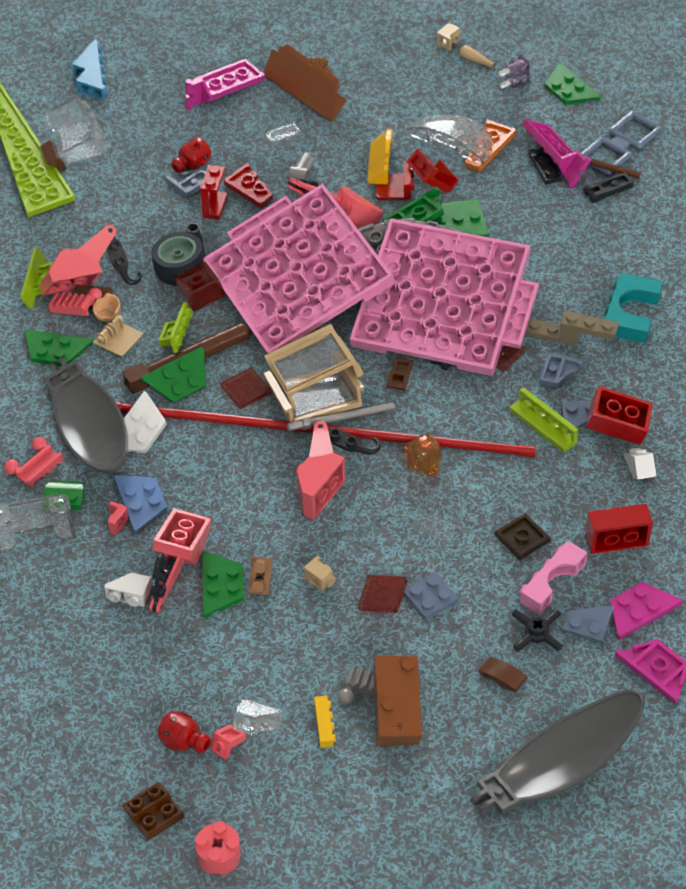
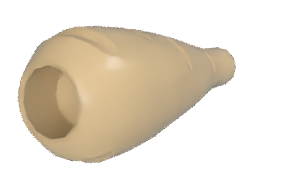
(474, 56)

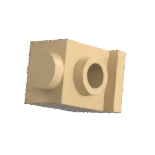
(448, 36)
(319, 574)

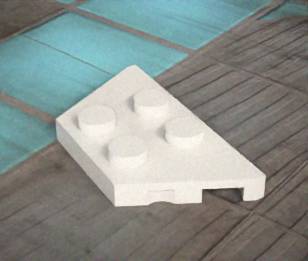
(143, 424)

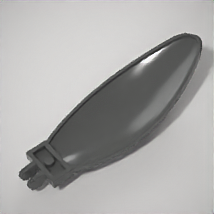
(88, 418)
(562, 753)

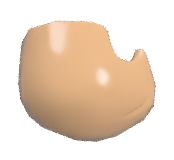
(106, 308)

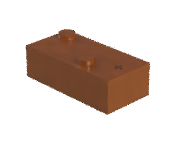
(397, 700)

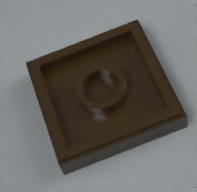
(522, 536)

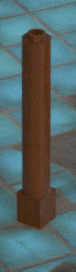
(211, 345)

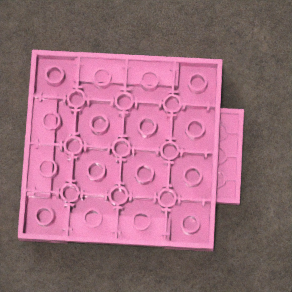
(297, 267)
(451, 297)

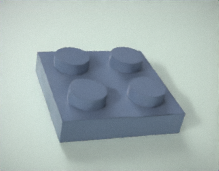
(430, 595)

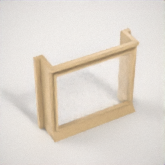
(310, 361)
(324, 398)

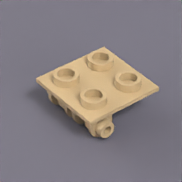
(117, 337)

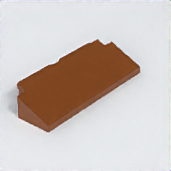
(308, 84)

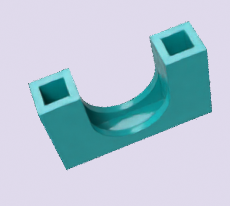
(628, 289)

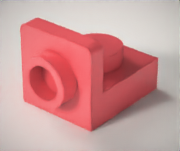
(117, 518)
(225, 739)

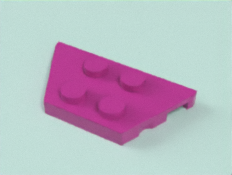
(640, 607)
(657, 666)

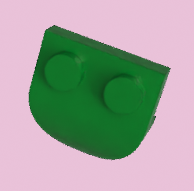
(72, 489)

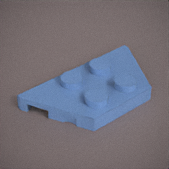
(142, 499)

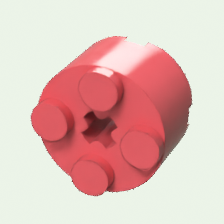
(218, 848)

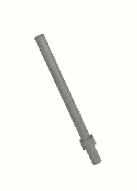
(307, 423)

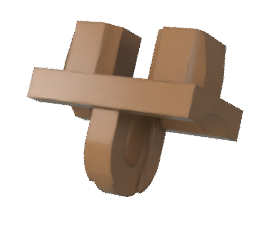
(260, 567)

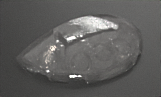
(463, 133)

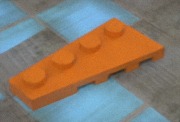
(501, 137)

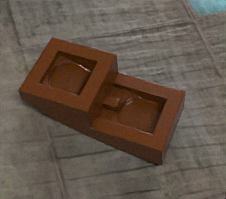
(400, 374)
(504, 673)

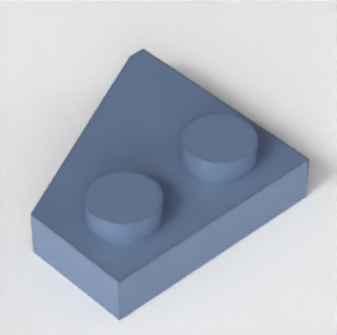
(188, 182)
(558, 370)
(576, 412)
(589, 622)

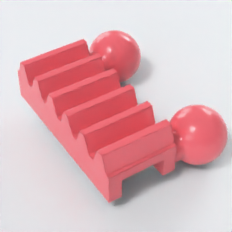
(66, 303)
(36, 466)

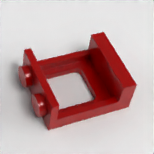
(436, 176)
(211, 199)

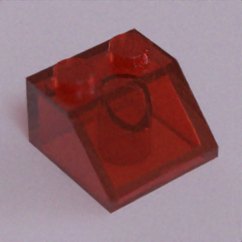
(200, 286)

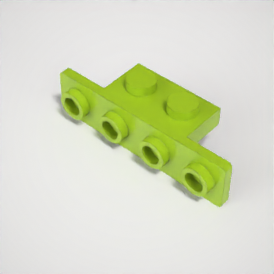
(35, 274)
(175, 331)

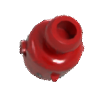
(192, 155)
(182, 733)

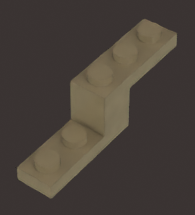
(571, 328)

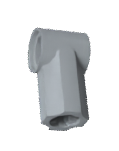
(302, 167)

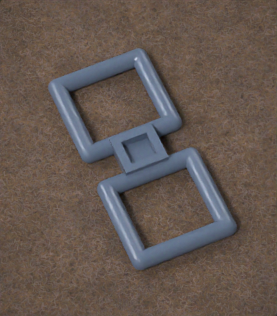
(622, 142)

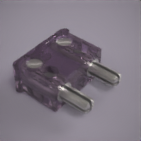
(516, 72)

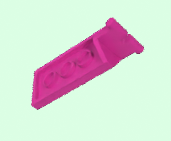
(221, 82)
(569, 162)

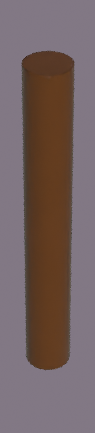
(604, 165)

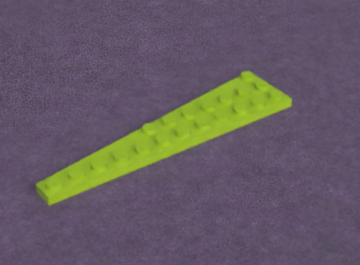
(37, 182)

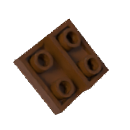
(153, 811)

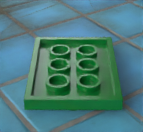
(464, 216)

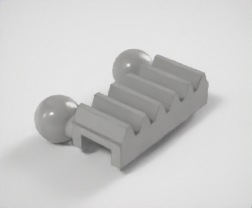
(359, 681)

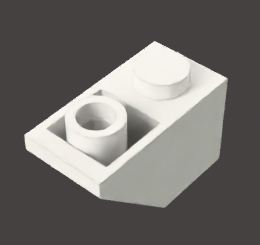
(640, 463)
(129, 589)

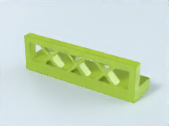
(544, 421)

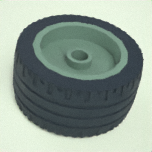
(176, 255)

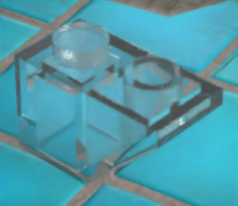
(256, 718)

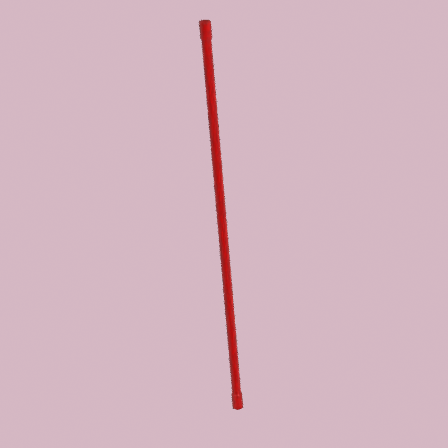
(519, 450)

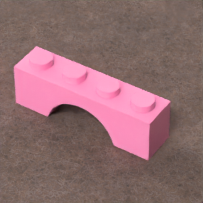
(567, 561)

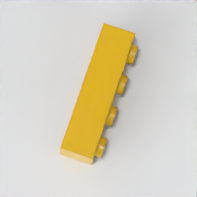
(324, 723)

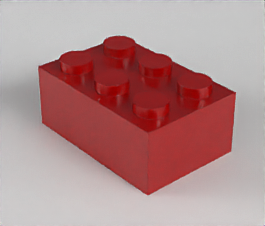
(619, 415)
(618, 528)

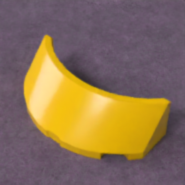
(379, 158)

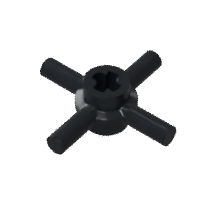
(537, 630)

